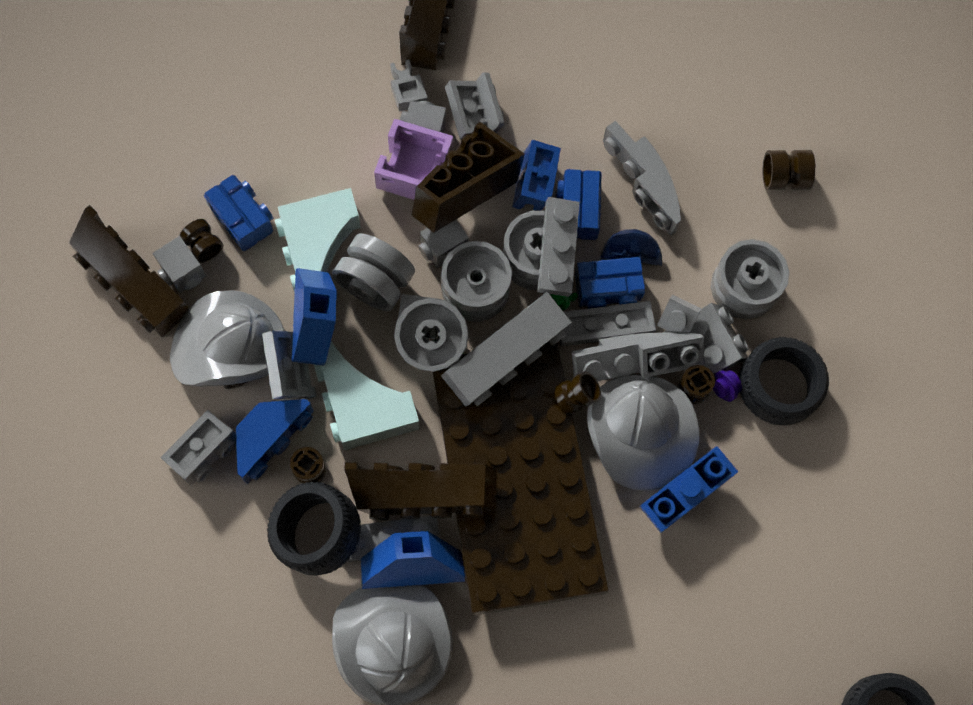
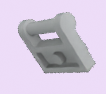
(286, 377)

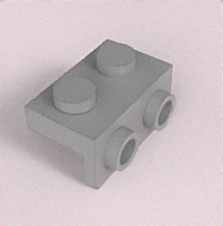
(474, 103)
(721, 343)
(200, 448)

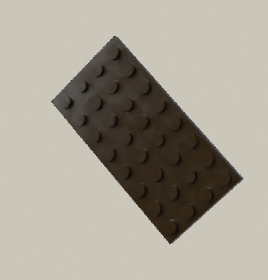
(543, 532)

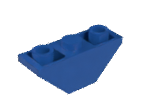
(313, 316)
(267, 433)
(688, 489)
(410, 561)

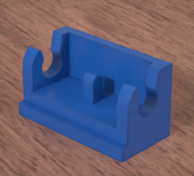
(536, 175)

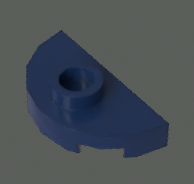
(633, 244)

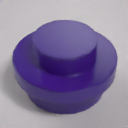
(727, 385)

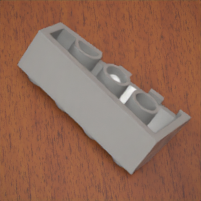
(506, 349)

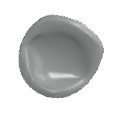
(222, 340)
(643, 431)
(392, 643)

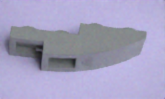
(653, 182)
(640, 353)

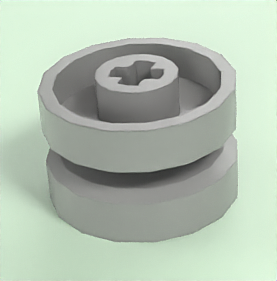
(523, 248)
(374, 272)
(750, 279)
(476, 280)
(412, 334)

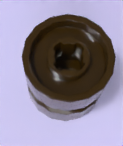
(792, 170)

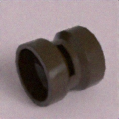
(201, 240)
(694, 389)
(579, 392)
(309, 471)

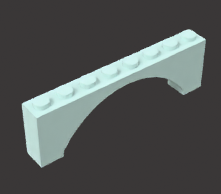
(361, 406)

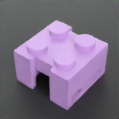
(413, 157)

